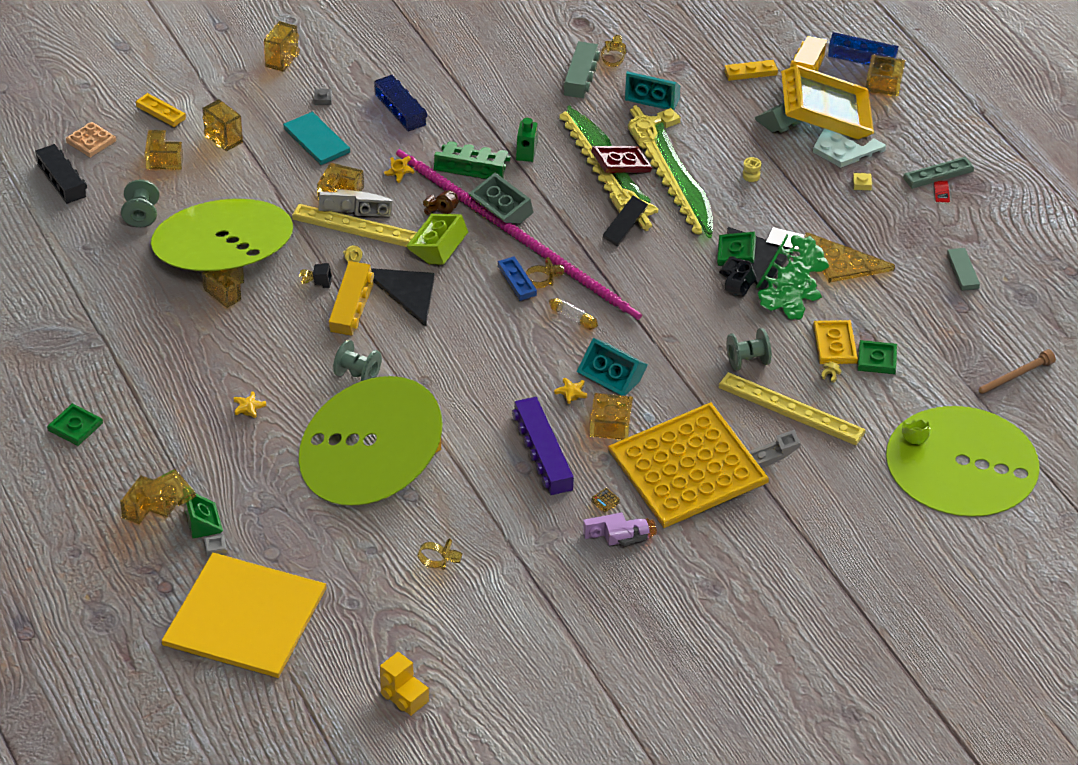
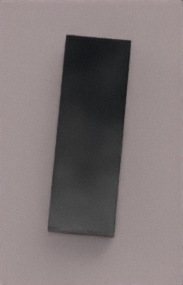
(625, 220)

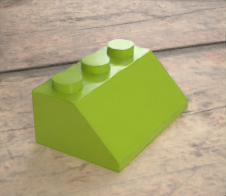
(438, 237)

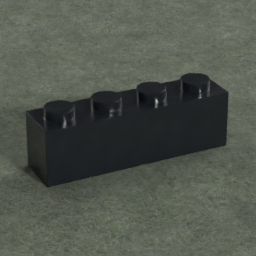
(61, 173)

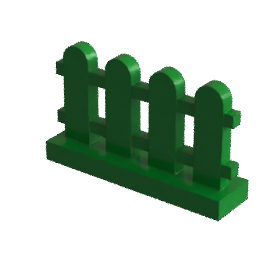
(467, 165)

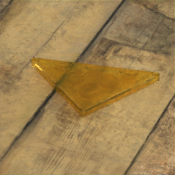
(847, 262)

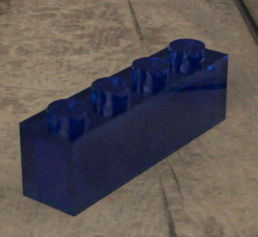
(858, 49)
(400, 102)

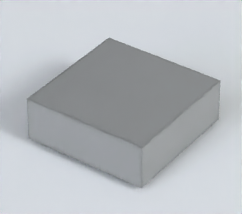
(215, 545)

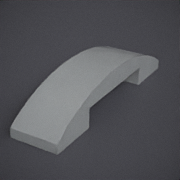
(774, 452)

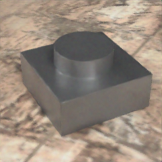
(323, 96)

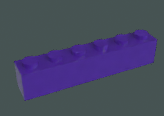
(543, 446)

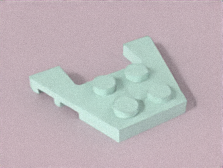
(843, 151)

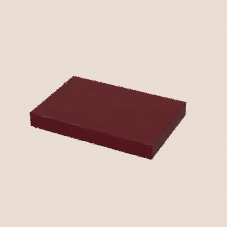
(621, 159)

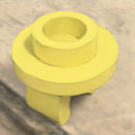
(353, 253)
(831, 368)

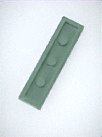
(938, 172)

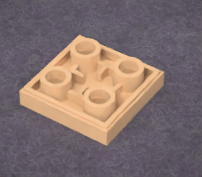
(90, 139)

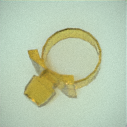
(614, 45)
(556, 270)
(452, 555)

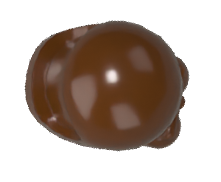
(444, 202)

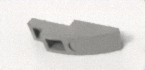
(355, 201)

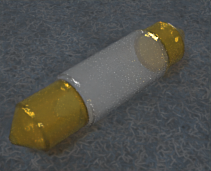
(573, 313)

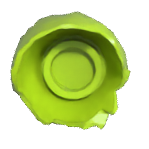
(916, 432)

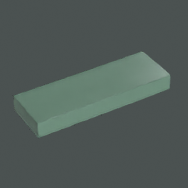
(963, 269)

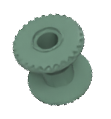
(140, 203)
(749, 349)
(358, 365)

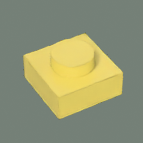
(669, 117)
(862, 181)

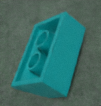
(651, 91)
(611, 367)

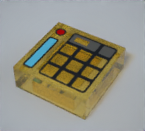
(605, 500)

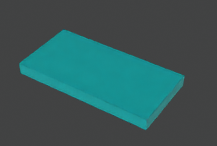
(316, 138)

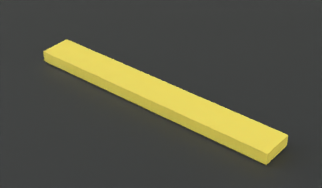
(353, 225)
(792, 408)

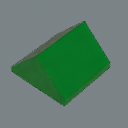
(202, 517)

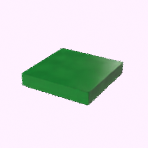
(736, 245)
(877, 357)
(75, 424)

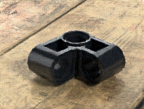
(739, 275)

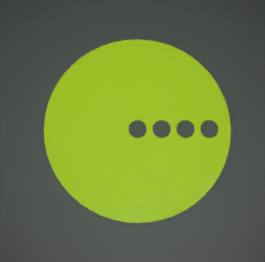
(191, 241)
(407, 433)
(937, 481)

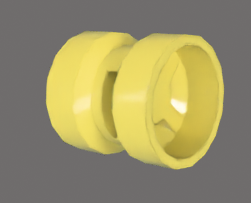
(751, 169)

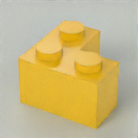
(401, 686)

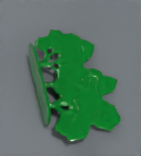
(794, 279)

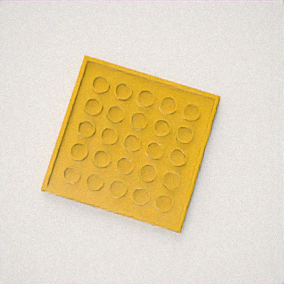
(688, 464)
(244, 615)

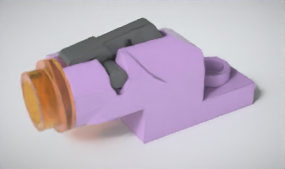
(619, 530)

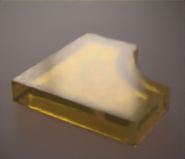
(168, 487)

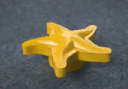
(399, 168)
(571, 390)
(248, 405)

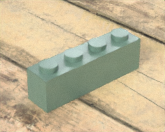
(581, 70)

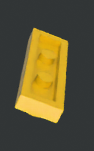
(751, 70)
(160, 110)

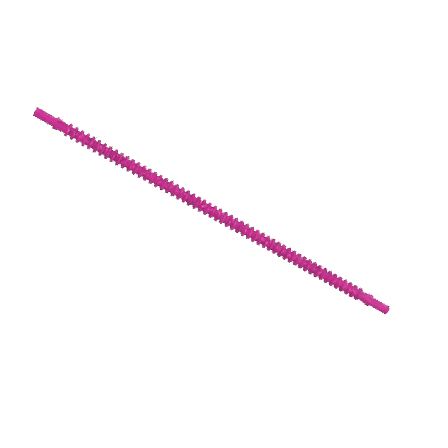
(522, 237)

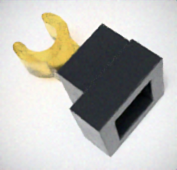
(321, 275)

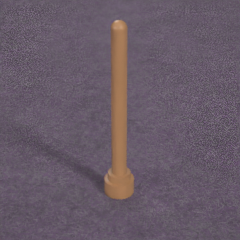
(1045, 358)

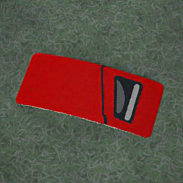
(942, 191)

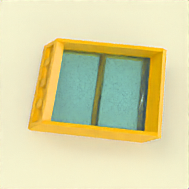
(827, 102)

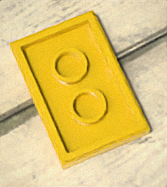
(835, 342)

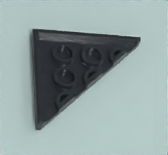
(763, 254)
(408, 288)

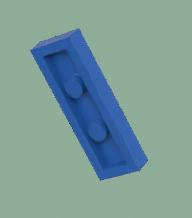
(517, 278)

